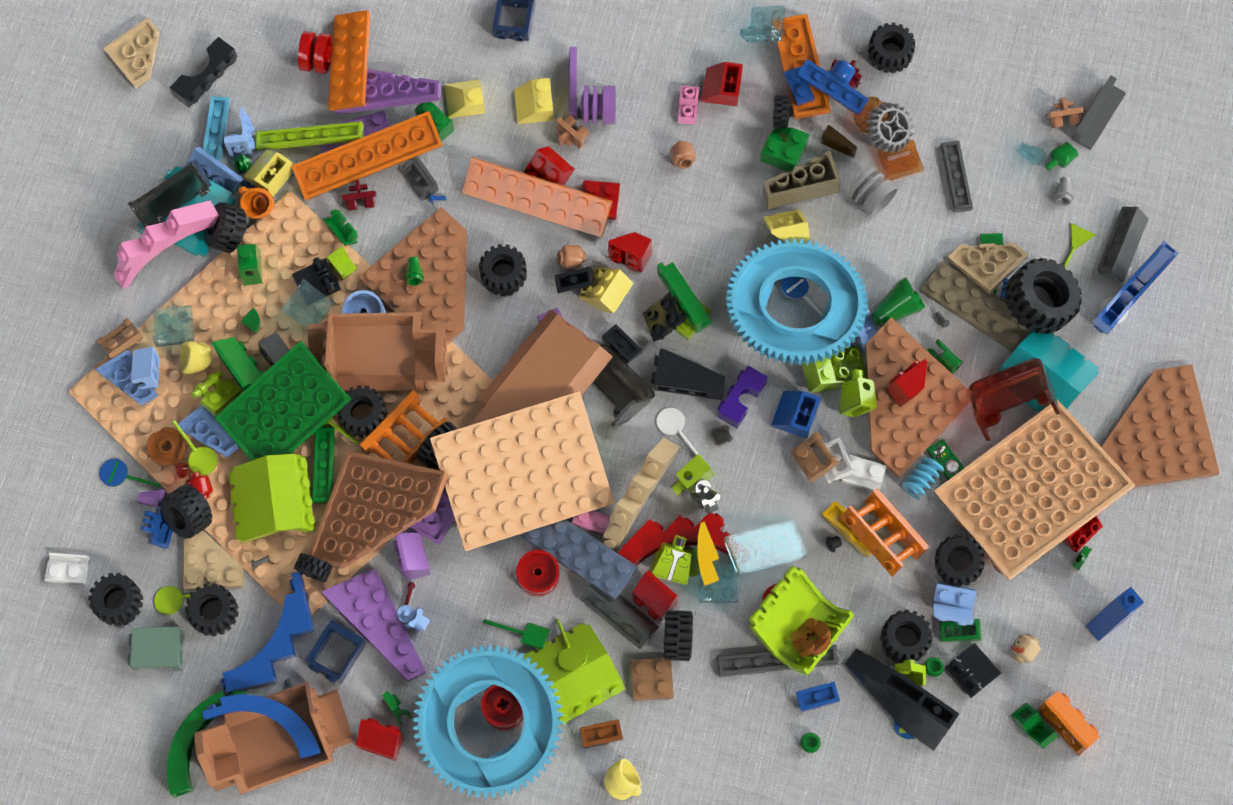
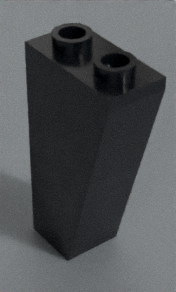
(685, 377)

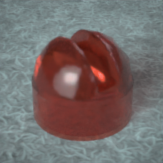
(182, 470)

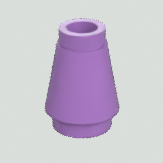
(152, 498)

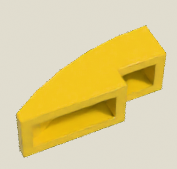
(832, 515)
(706, 555)

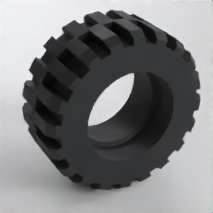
(1058, 284)

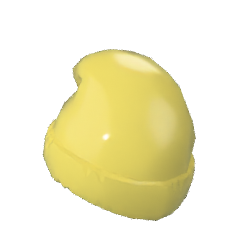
(194, 357)
(622, 780)

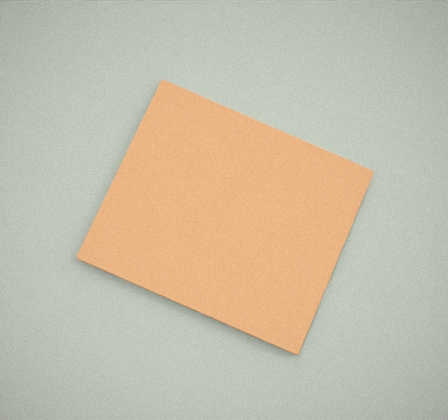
(219, 302)

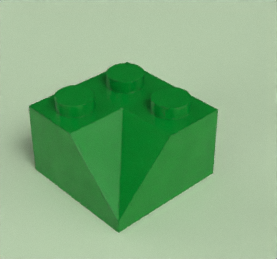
(784, 148)

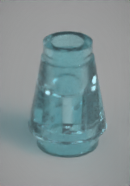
(1031, 153)

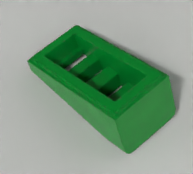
(943, 631)

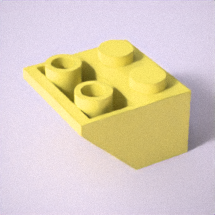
(270, 172)
(608, 289)

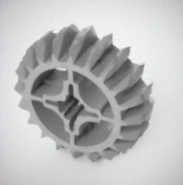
(895, 123)

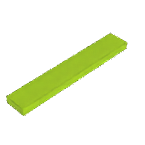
(309, 136)

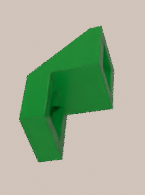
(1033, 726)

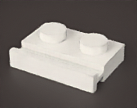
(844, 466)
(866, 474)
(67, 568)

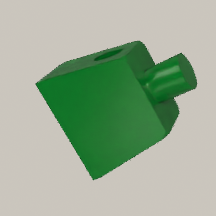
(249, 260)

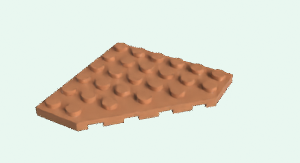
(442, 257)
(906, 432)
(1164, 432)
(372, 505)

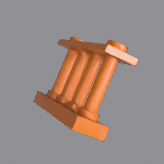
(395, 418)
(897, 525)

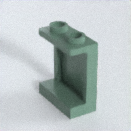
(156, 648)

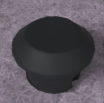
(833, 543)

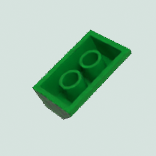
(237, 362)

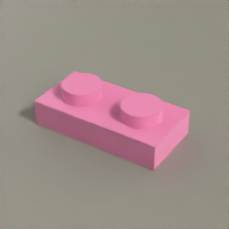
(592, 521)

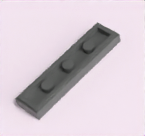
(956, 176)

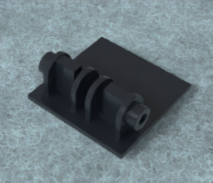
(319, 276)
(663, 317)
(972, 670)

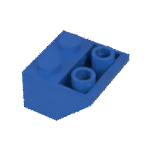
(796, 412)

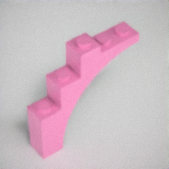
(180, 223)

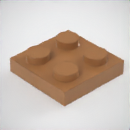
(652, 679)

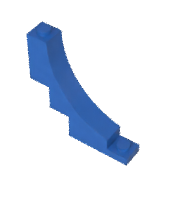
(295, 621)

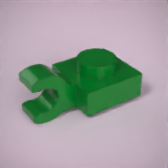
(393, 703)

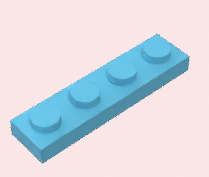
(216, 126)

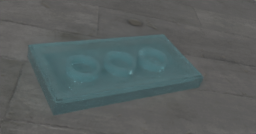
(765, 547)

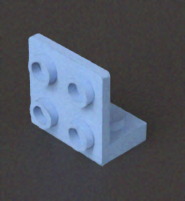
(241, 144)
(954, 603)

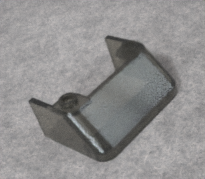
(171, 194)
(623, 388)

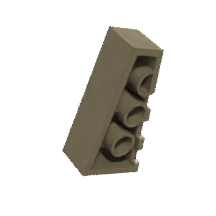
(803, 183)

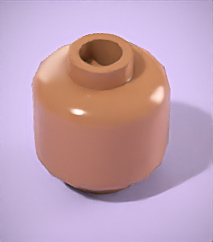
(683, 154)
(571, 257)

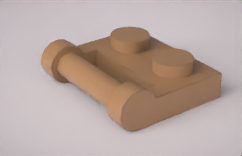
(120, 339)
(808, 460)

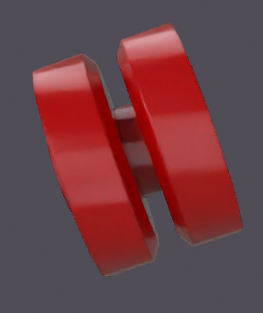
(315, 52)
(534, 584)
(497, 718)

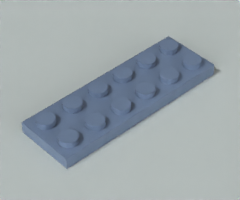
(583, 556)

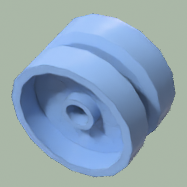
(363, 302)

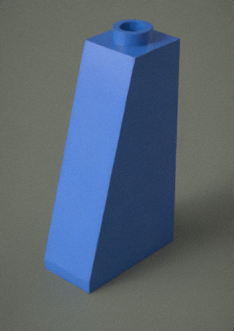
(1115, 613)

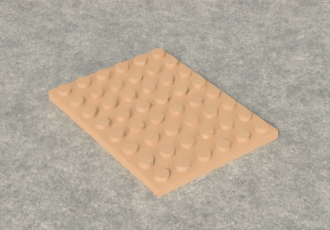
(522, 471)
(1033, 489)

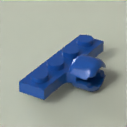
(834, 83)

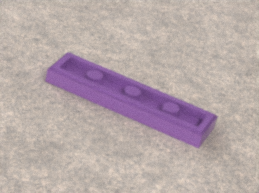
(573, 82)

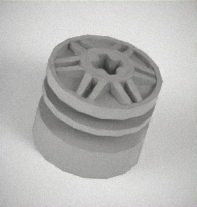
(870, 188)

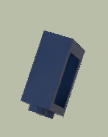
(509, 32)
(346, 634)

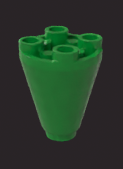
(898, 303)

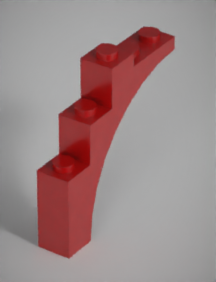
(651, 536)

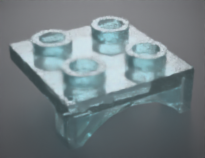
(307, 305)
(173, 325)
(720, 591)

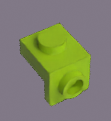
(914, 671)

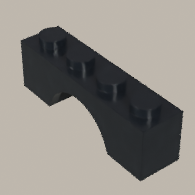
(190, 88)

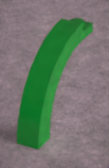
(183, 743)

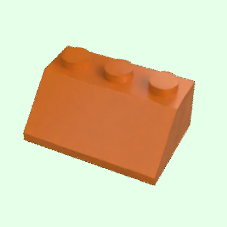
(1069, 722)

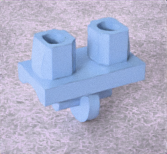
(413, 618)

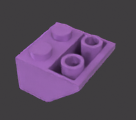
(413, 555)

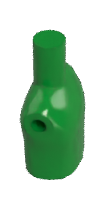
(1062, 156)

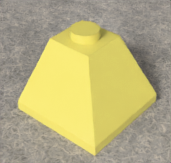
(464, 98)
(788, 226)

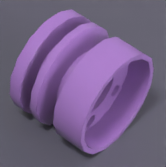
(599, 104)

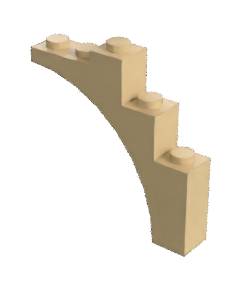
(638, 492)

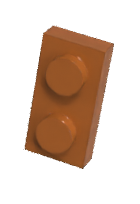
(601, 733)

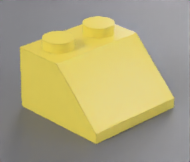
(534, 101)

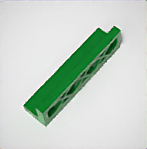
(684, 296)

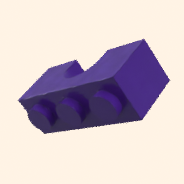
(749, 382)

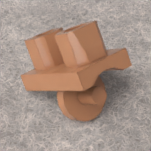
(1073, 114)
(568, 135)

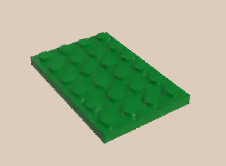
(283, 405)

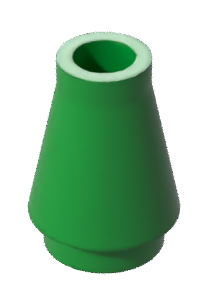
(413, 272)

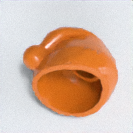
(256, 202)

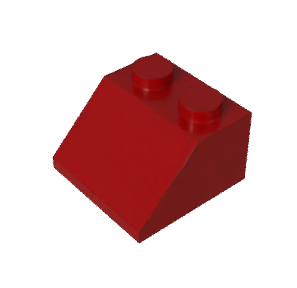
(654, 596)

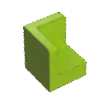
(341, 263)

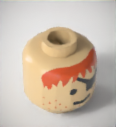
(1025, 648)

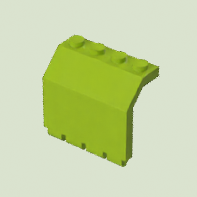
(271, 496)
(788, 609)
(583, 687)

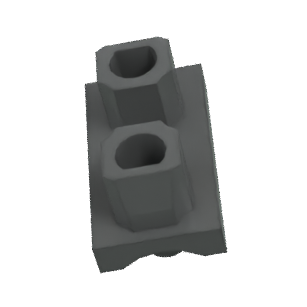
(705, 496)

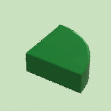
(252, 321)
(1081, 557)

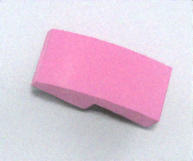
(688, 105)

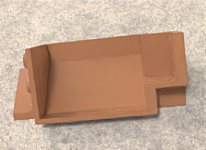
(381, 350)
(259, 751)

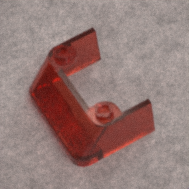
(1009, 389)

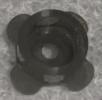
(721, 440)

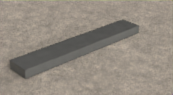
(764, 662)

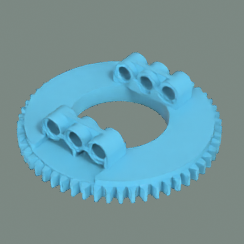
(753, 284)
(460, 682)

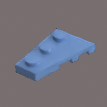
(216, 170)
(119, 373)
(207, 430)

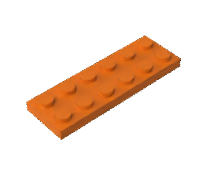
(794, 50)
(349, 60)

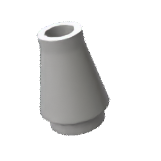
(1064, 192)

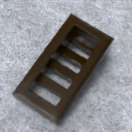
(836, 141)

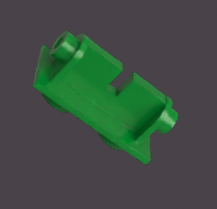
(346, 234)

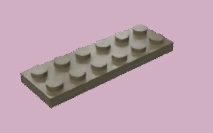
(974, 306)

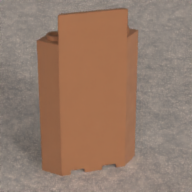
(547, 366)

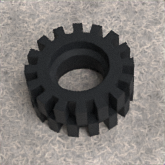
(781, 111)
(313, 567)

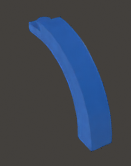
(287, 718)

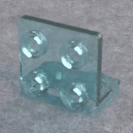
(765, 25)

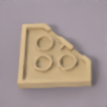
(135, 52)
(988, 263)
(209, 563)

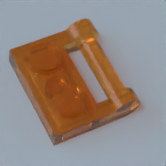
(901, 166)

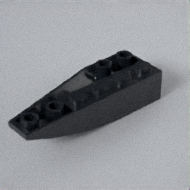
(904, 701)

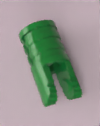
(947, 359)

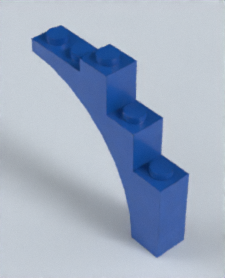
(1134, 288)

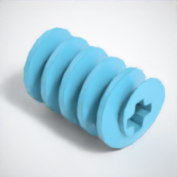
(921, 477)

